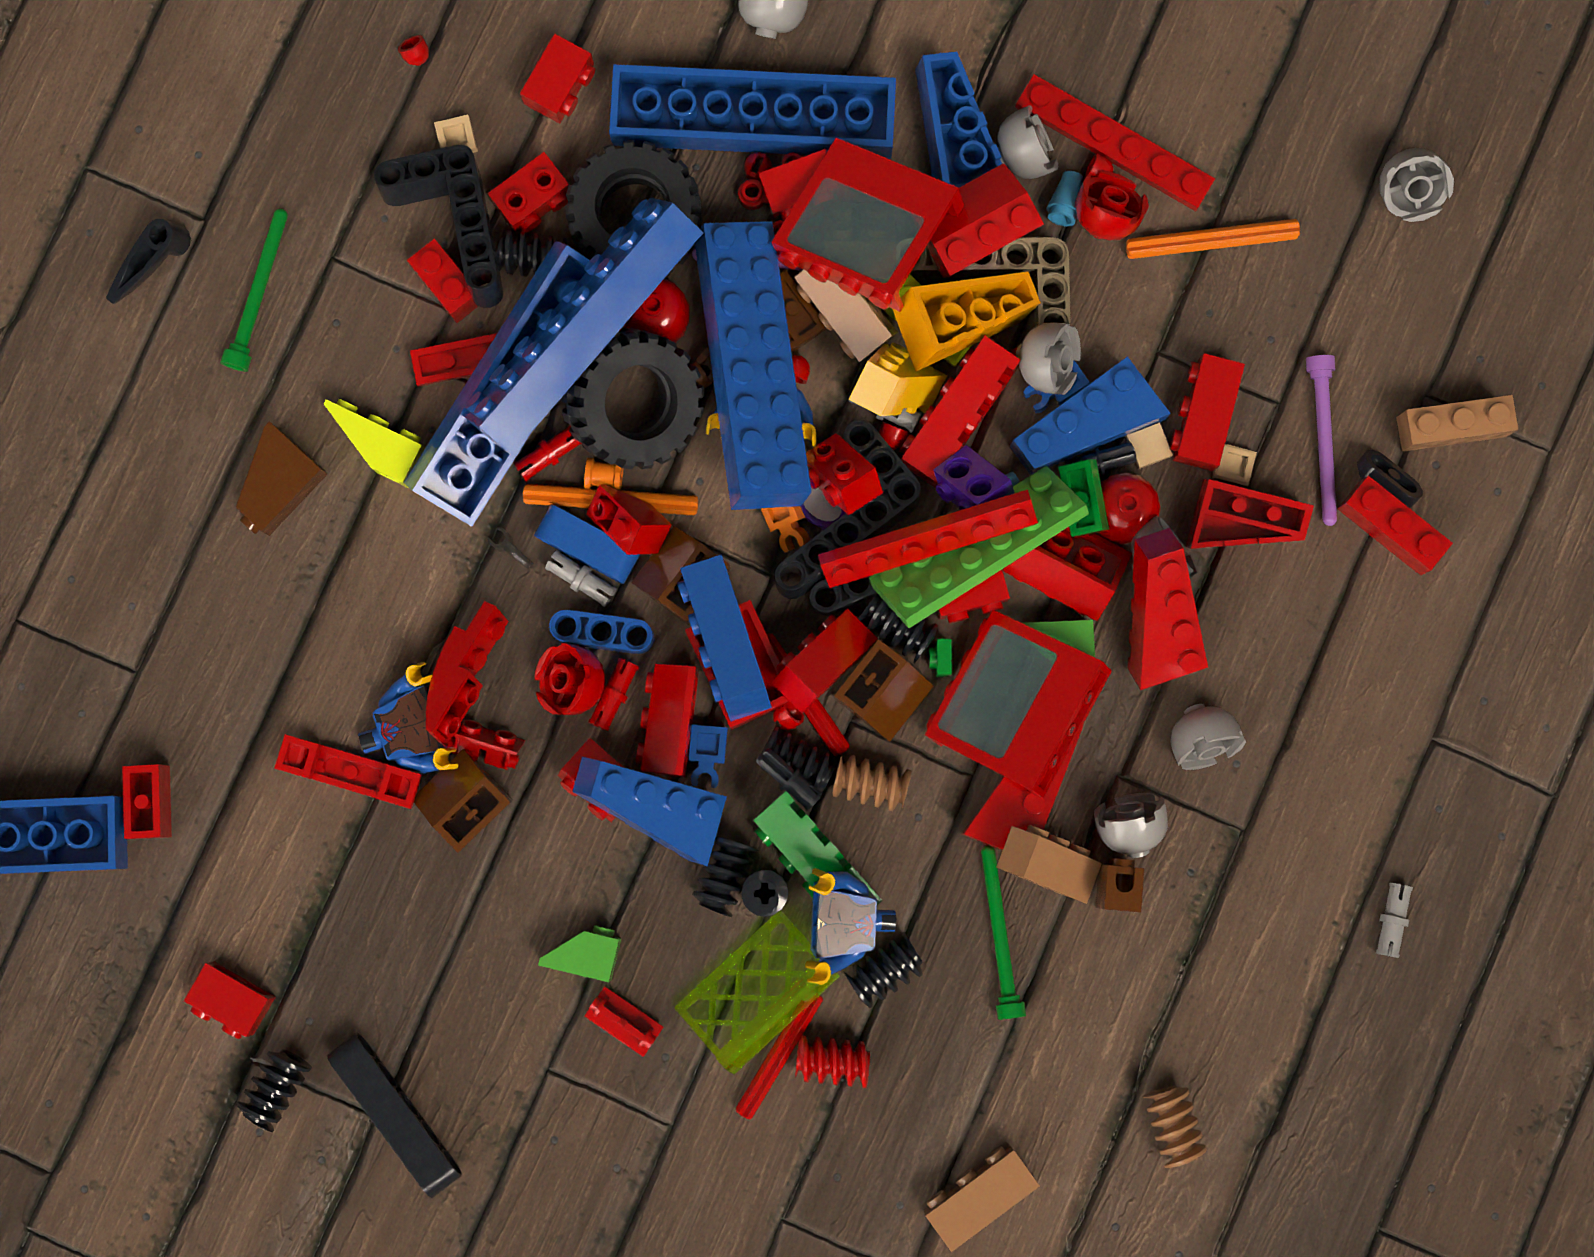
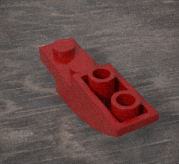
(453, 682)

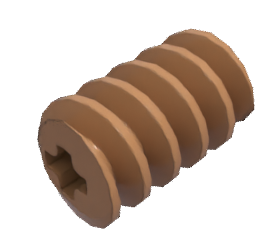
(871, 782)
(1176, 1125)

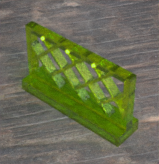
(769, 1020)

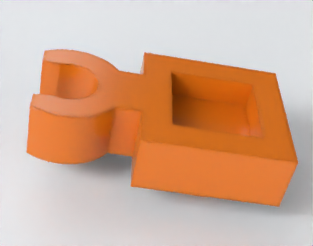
(786, 521)

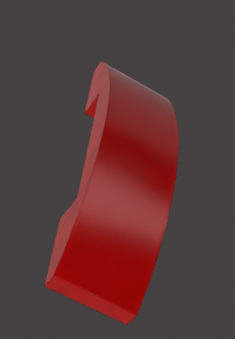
(348, 771)

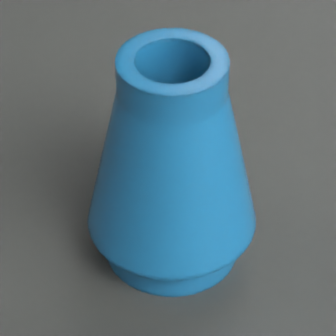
(1062, 204)

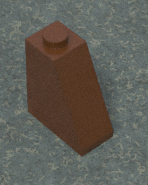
(276, 481)

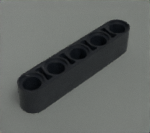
(394, 1115)

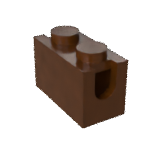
(1120, 886)

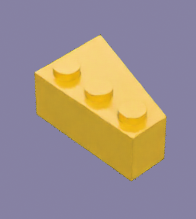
(893, 384)

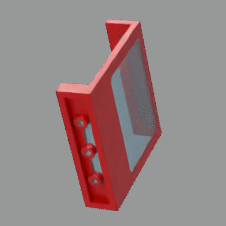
(864, 222)
(1018, 702)

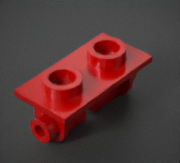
(500, 745)
(623, 1021)

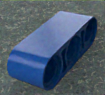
(585, 544)
(588, 621)

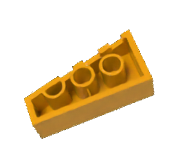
(960, 313)

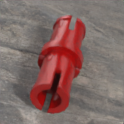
(546, 454)
(613, 694)

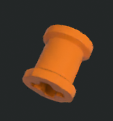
(602, 473)

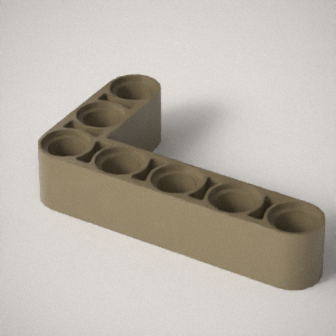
(1043, 272)

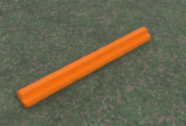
(1212, 238)
(583, 497)

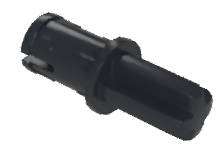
(1109, 458)
(789, 778)

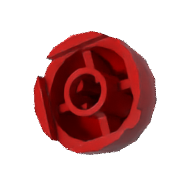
(1110, 206)
(663, 312)
(1129, 505)
(569, 679)

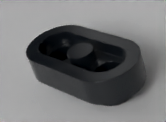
(1390, 477)

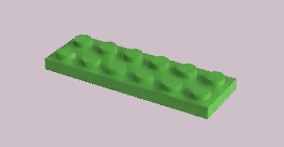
(933, 582)

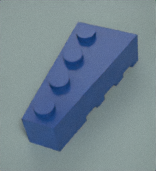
(953, 124)
(1096, 415)
(725, 638)
(662, 809)

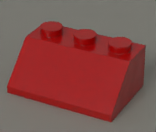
(993, 216)
(1074, 570)
(765, 658)
(668, 719)

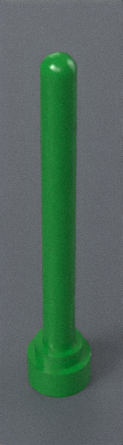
(237, 354)
(1010, 1003)

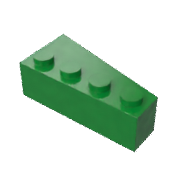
(801, 842)

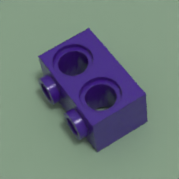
(970, 480)

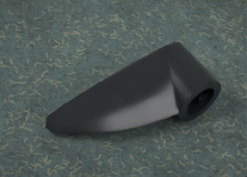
(148, 253)

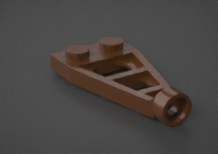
(801, 321)

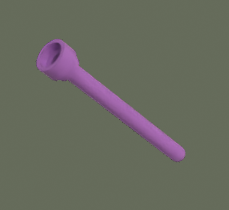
(1321, 371)

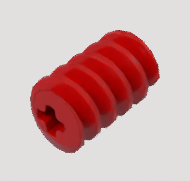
(833, 1061)

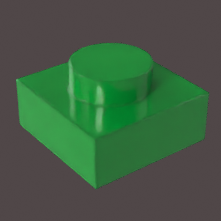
(941, 658)

